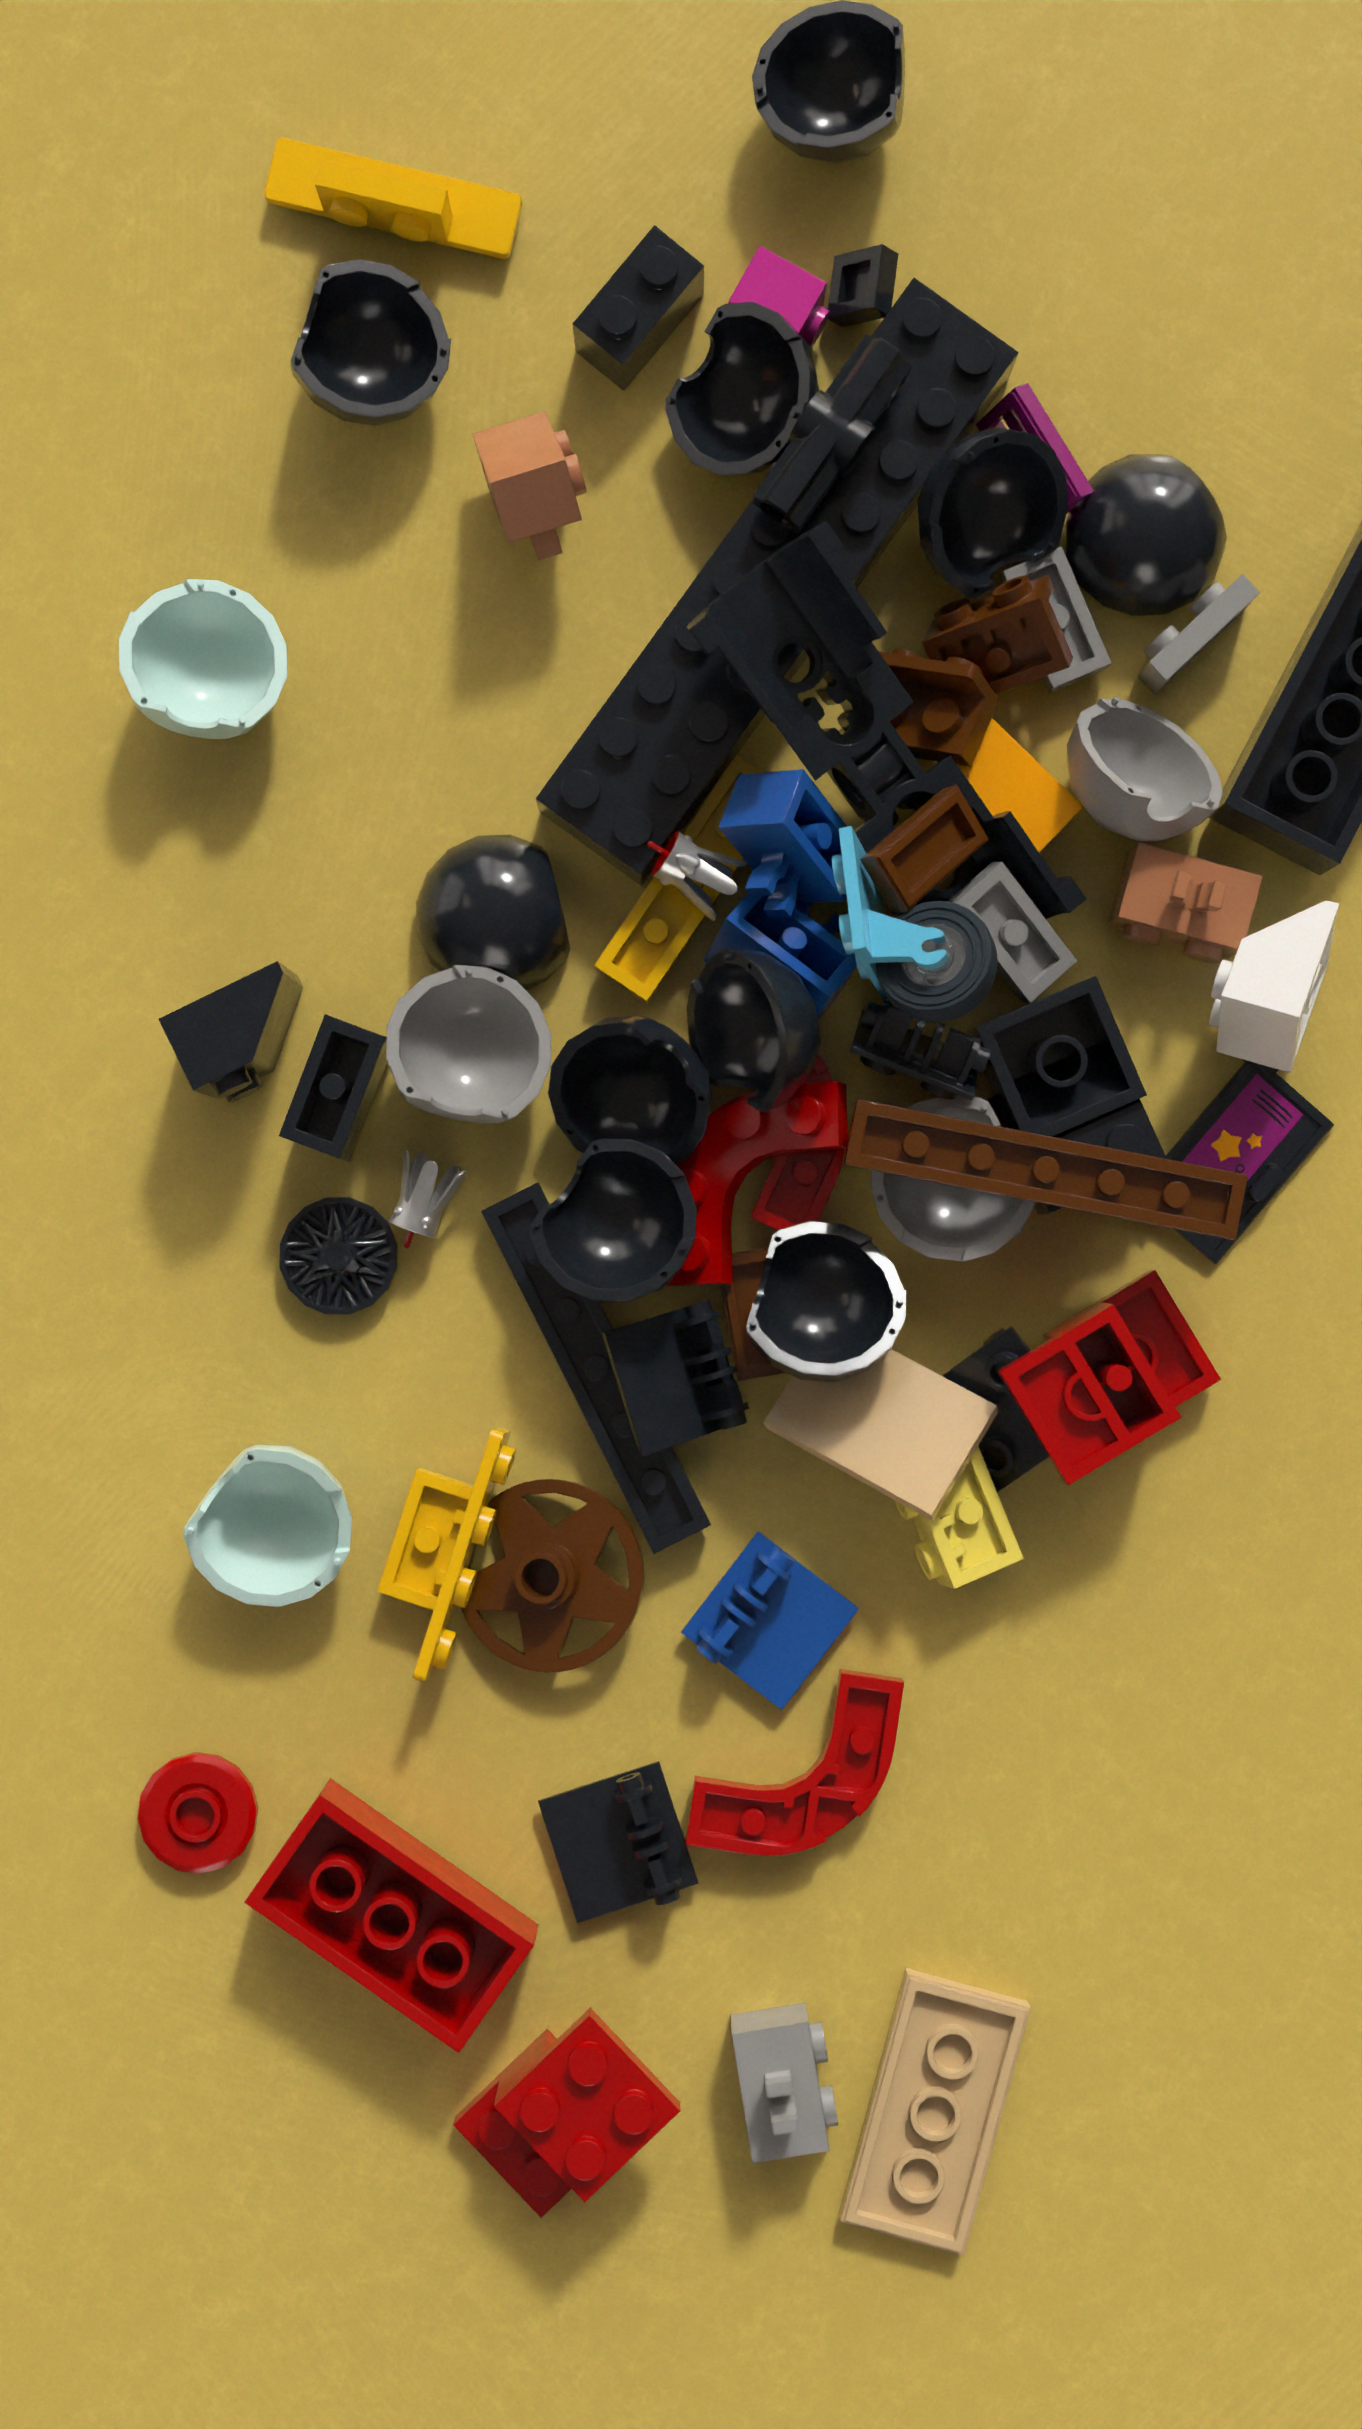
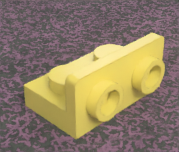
(968, 1532)

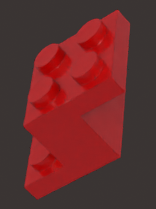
(1109, 1377)
(567, 2113)

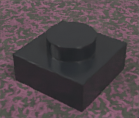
(862, 285)

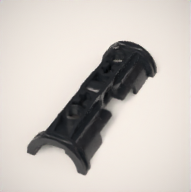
(811, 602)

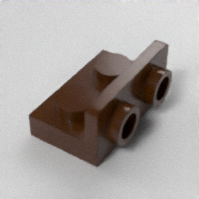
(1005, 635)
(947, 709)

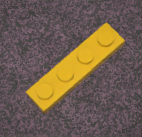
(663, 916)

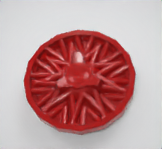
(198, 1813)

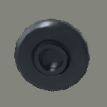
(338, 1255)

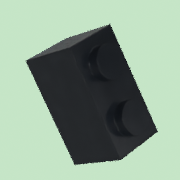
(639, 308)
(336, 1088)

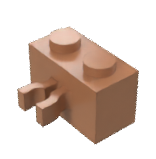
(531, 480)
(1184, 902)

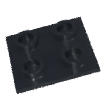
(942, 1067)
(675, 1377)
(1009, 1443)
(618, 1842)

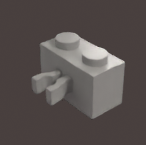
(780, 2082)

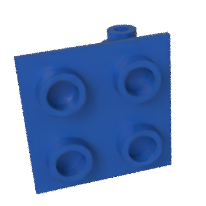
(769, 1620)

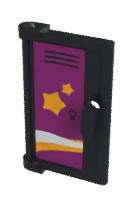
(1245, 1129)

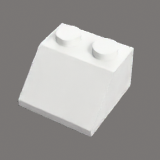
(1272, 988)

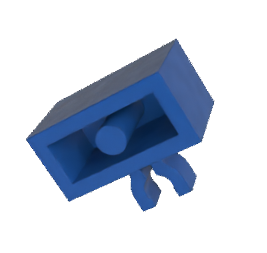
(786, 838)
(795, 942)

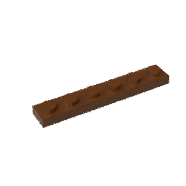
(1045, 1169)

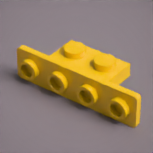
(393, 198)
(436, 1543)

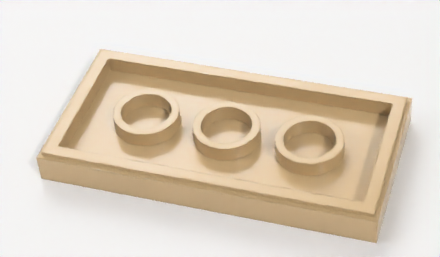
(934, 2111)

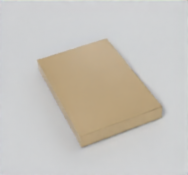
(888, 1428)

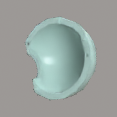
(203, 659)
(271, 1527)

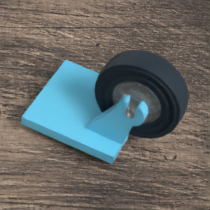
(926, 960)

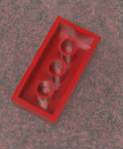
(394, 1915)

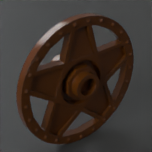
(554, 1577)

